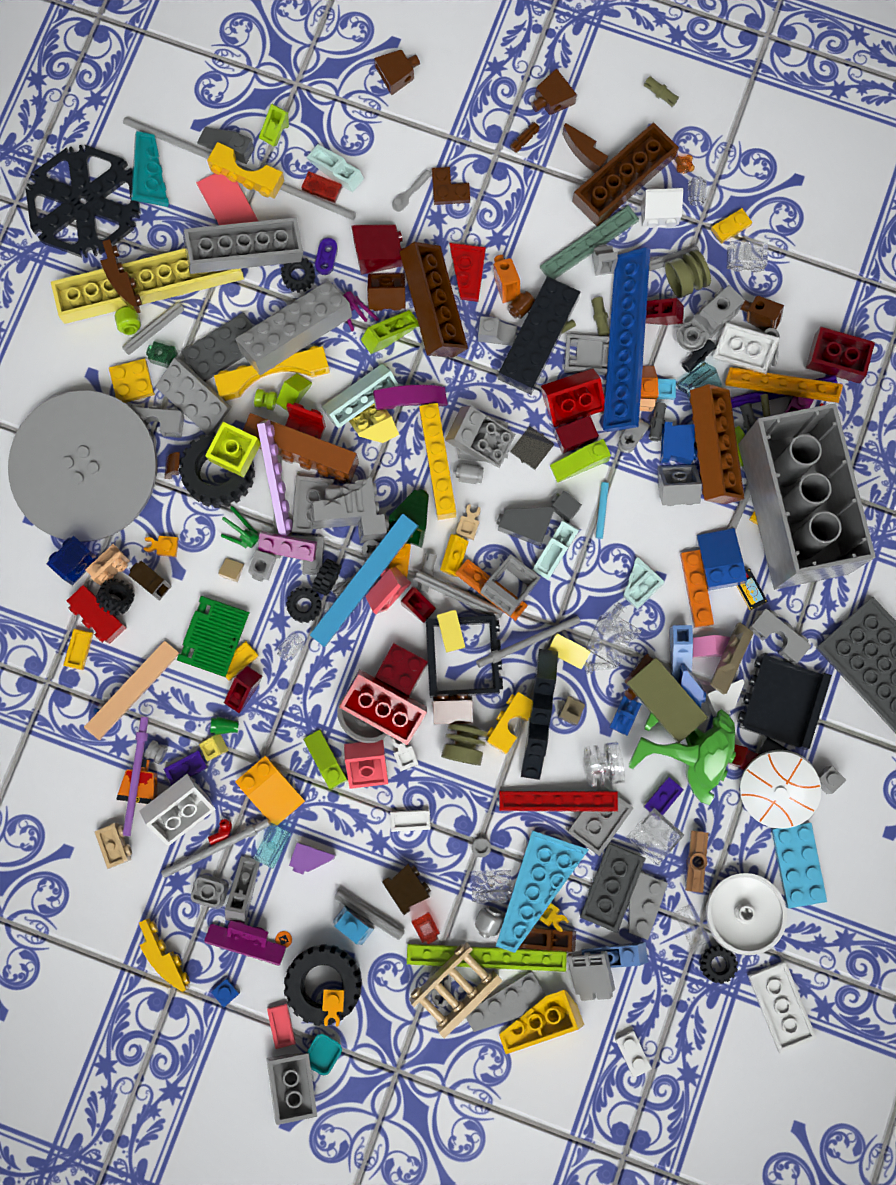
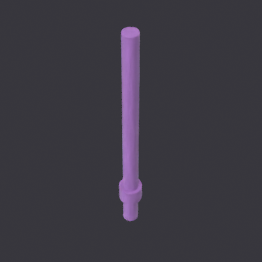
(141, 737)

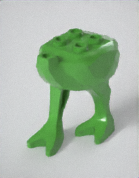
(704, 755)

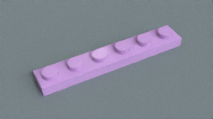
(274, 472)

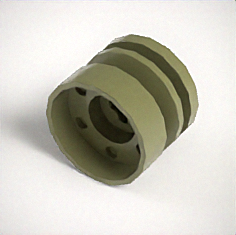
(687, 273)
(464, 744)

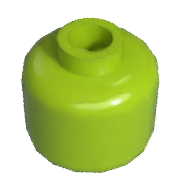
(127, 321)

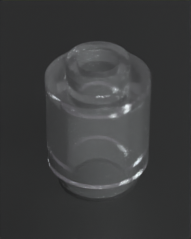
(697, 191)
(290, 647)

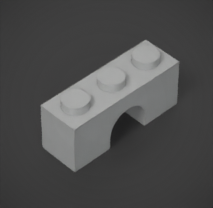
(170, 420)
(794, 645)

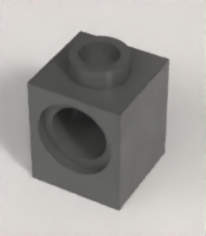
(565, 506)

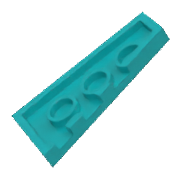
(147, 172)

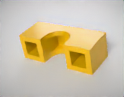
(500, 735)

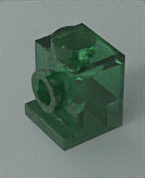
(163, 359)

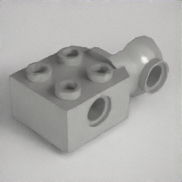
(710, 319)

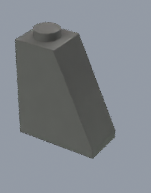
(526, 523)

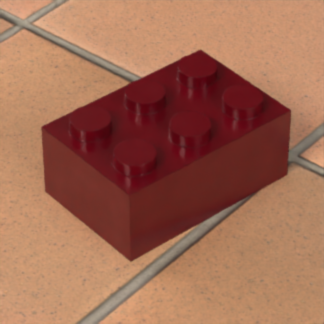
(840, 355)

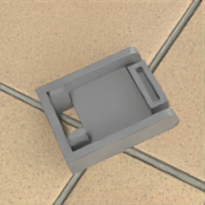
(590, 354)

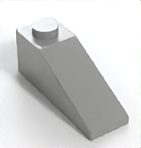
(242, 890)

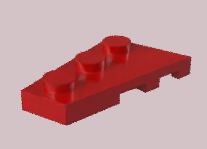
(468, 269)

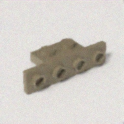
(731, 658)

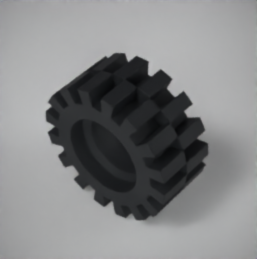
(298, 284)
(326, 577)
(111, 604)
(311, 613)
(727, 973)

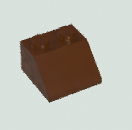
(386, 291)

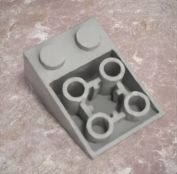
(480, 436)

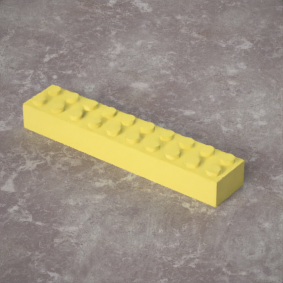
(155, 277)

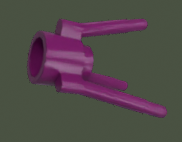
(354, 302)

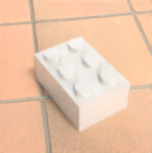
(177, 810)

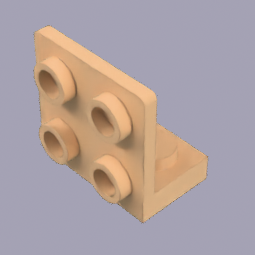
(108, 565)

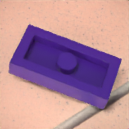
(189, 765)
(664, 796)

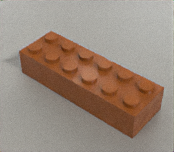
(716, 444)
(309, 451)

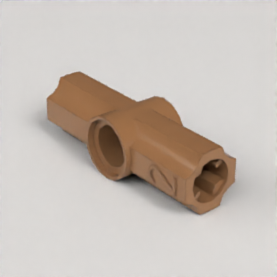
(696, 875)

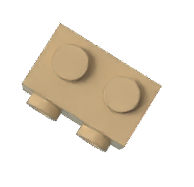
(113, 845)

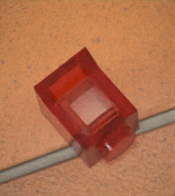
(426, 928)

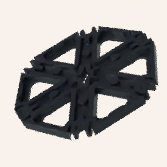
(71, 206)

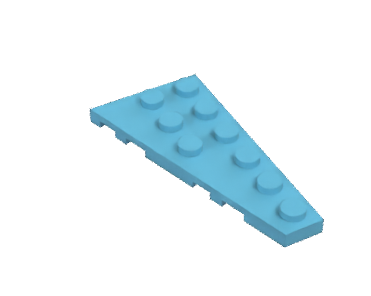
(541, 876)

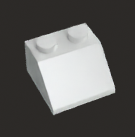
(662, 207)

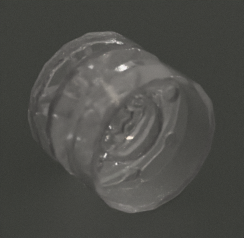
(604, 764)

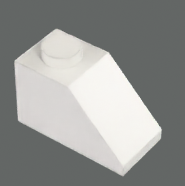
(726, 702)

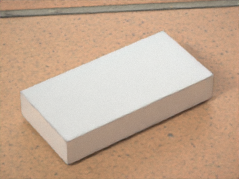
(410, 820)

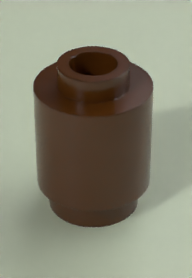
(521, 305)

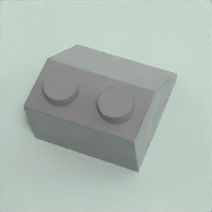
(679, 485)

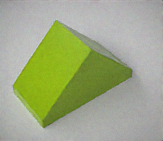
(293, 390)

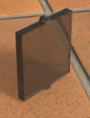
(532, 448)

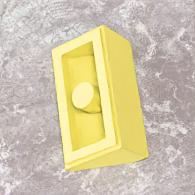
(451, 631)
(569, 651)

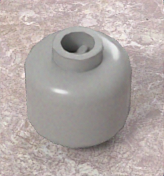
(489, 921)

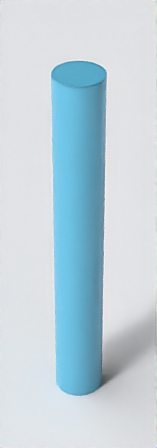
(602, 510)

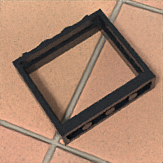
(494, 643)

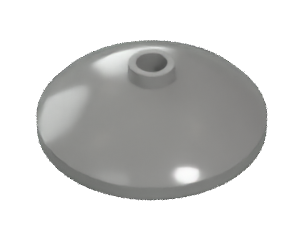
(356, 729)

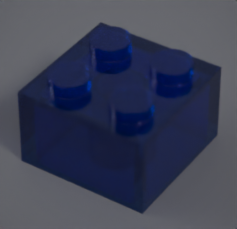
(71, 560)

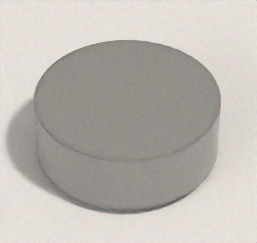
(481, 847)

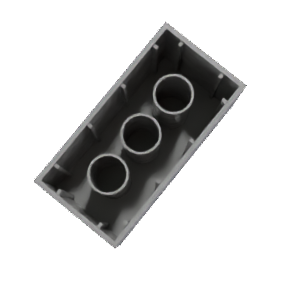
(805, 496)

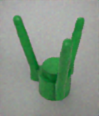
(248, 537)

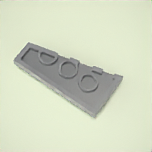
(507, 1003)

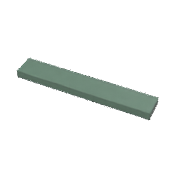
(585, 245)

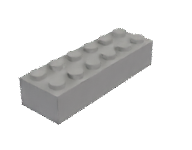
(242, 245)
(294, 327)

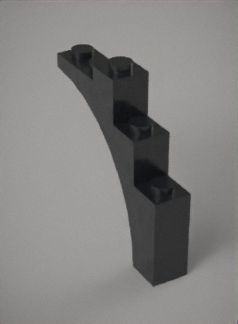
(540, 714)

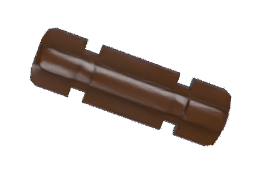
(524, 137)

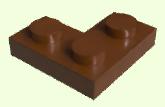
(448, 193)

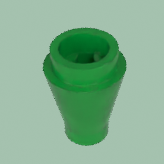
(223, 726)

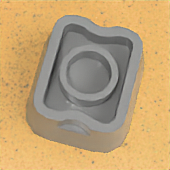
(209, 891)

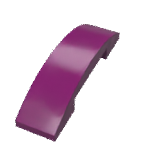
(409, 395)

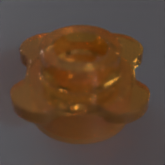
(689, 167)

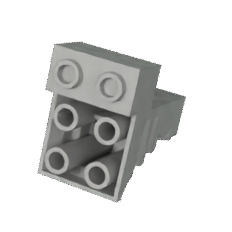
(349, 507)

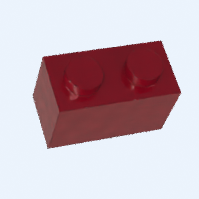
(576, 434)

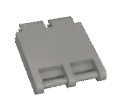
(592, 976)

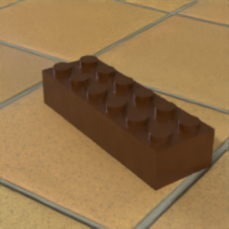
(625, 174)
(433, 300)

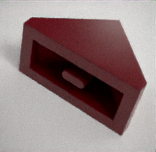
(417, 604)

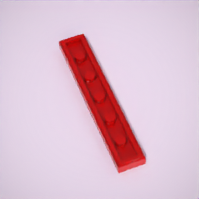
(559, 801)

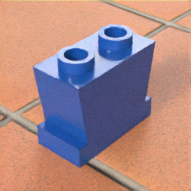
(678, 443)

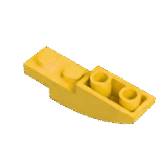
(164, 964)

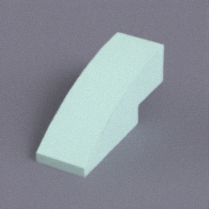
(335, 167)
(555, 549)

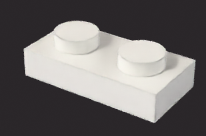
(633, 1054)

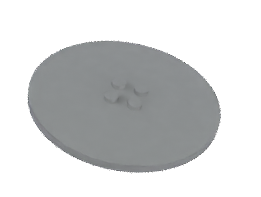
(82, 466)

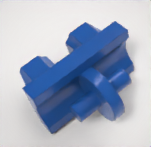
(625, 716)

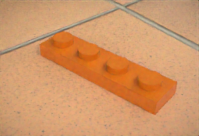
(477, 578)
(697, 589)

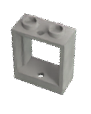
(500, 596)

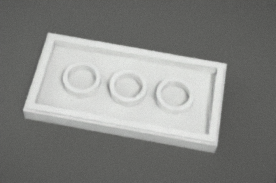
(782, 1006)

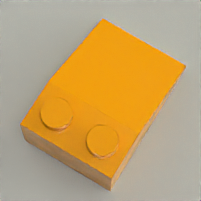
(270, 791)

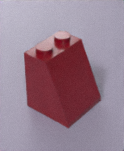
(377, 247)

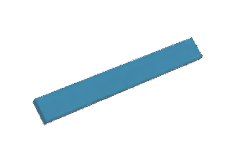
(364, 580)

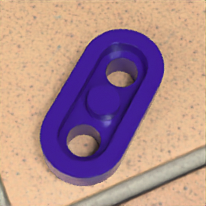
(326, 258)

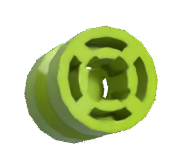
(265, 399)

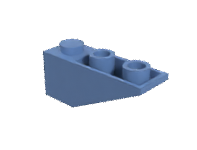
(680, 648)
(623, 954)

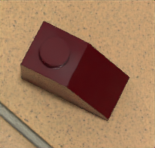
(242, 689)

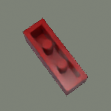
(107, 626)

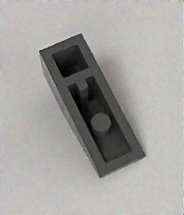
(241, 144)

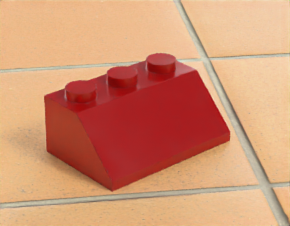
(573, 397)

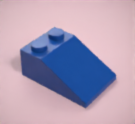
(721, 559)

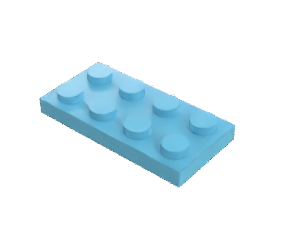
(799, 865)

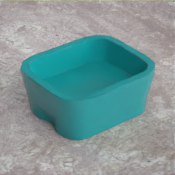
(323, 1054)

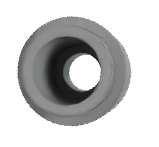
(469, 473)

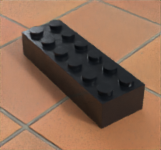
(539, 335)

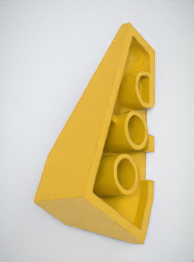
(546, 1020)

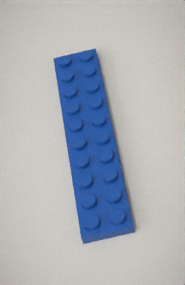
(626, 341)

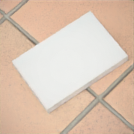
(746, 348)

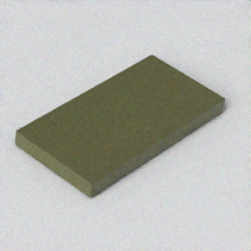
(667, 700)

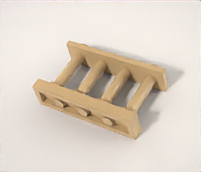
(460, 1009)

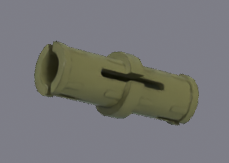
(661, 91)
(600, 316)

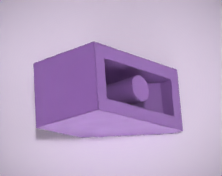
(308, 858)

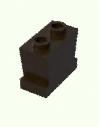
(149, 580)
(407, 888)

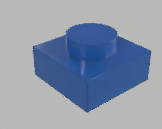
(225, 992)

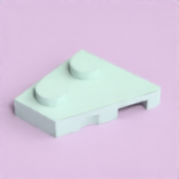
(642, 584)

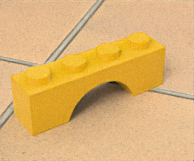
(265, 180)

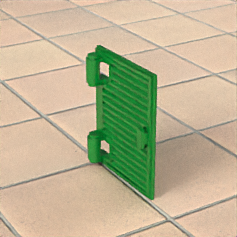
(213, 636)

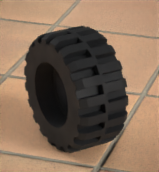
(209, 494)
(307, 960)

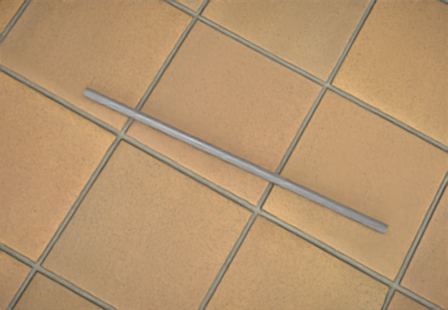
(203, 153)

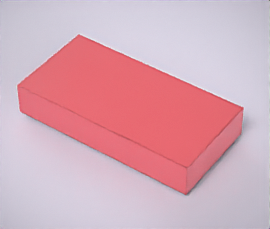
(281, 1026)

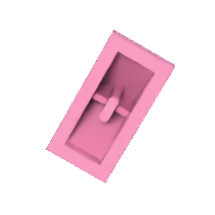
(709, 646)

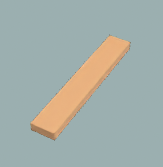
(131, 690)

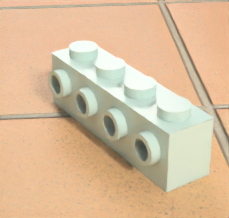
(358, 396)

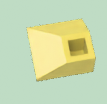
(374, 425)

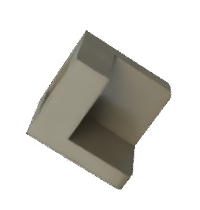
(571, 711)

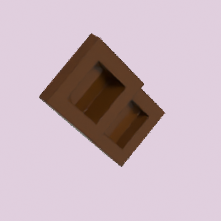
(172, 465)

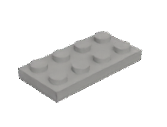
(193, 396)

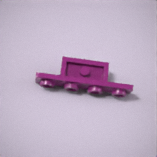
(245, 941)

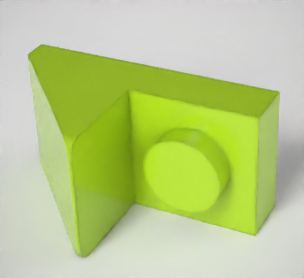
(275, 122)

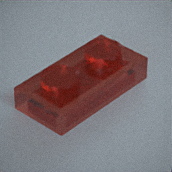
(321, 187)

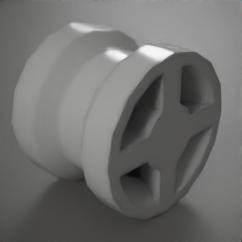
(366, 550)
(156, 752)

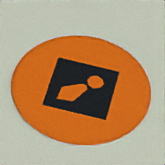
(283, 938)

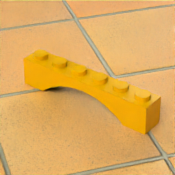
(235, 382)
(437, 461)

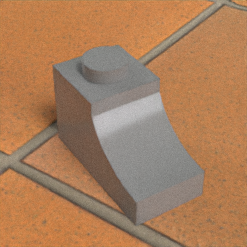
(604, 260)
(496, 332)

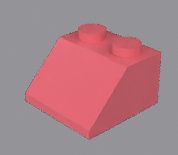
(387, 590)
(365, 764)

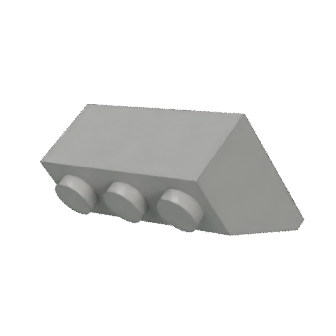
(291, 1088)

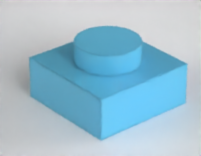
(667, 389)

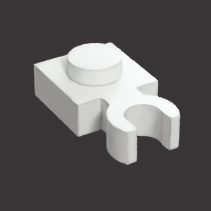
(404, 756)

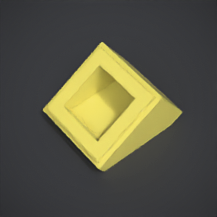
(213, 747)

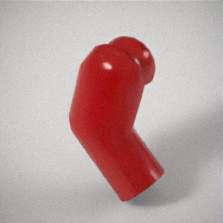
(223, 832)

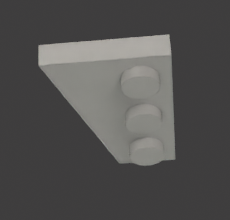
(307, 491)
(645, 905)

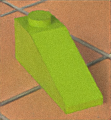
(388, 331)
(581, 460)
(325, 760)

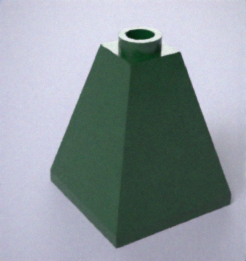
(415, 508)

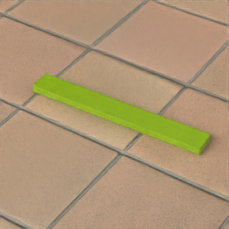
(489, 957)

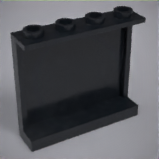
(784, 701)

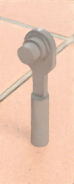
(403, 199)

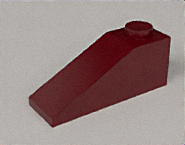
(664, 312)

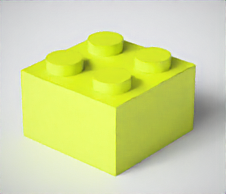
(233, 449)

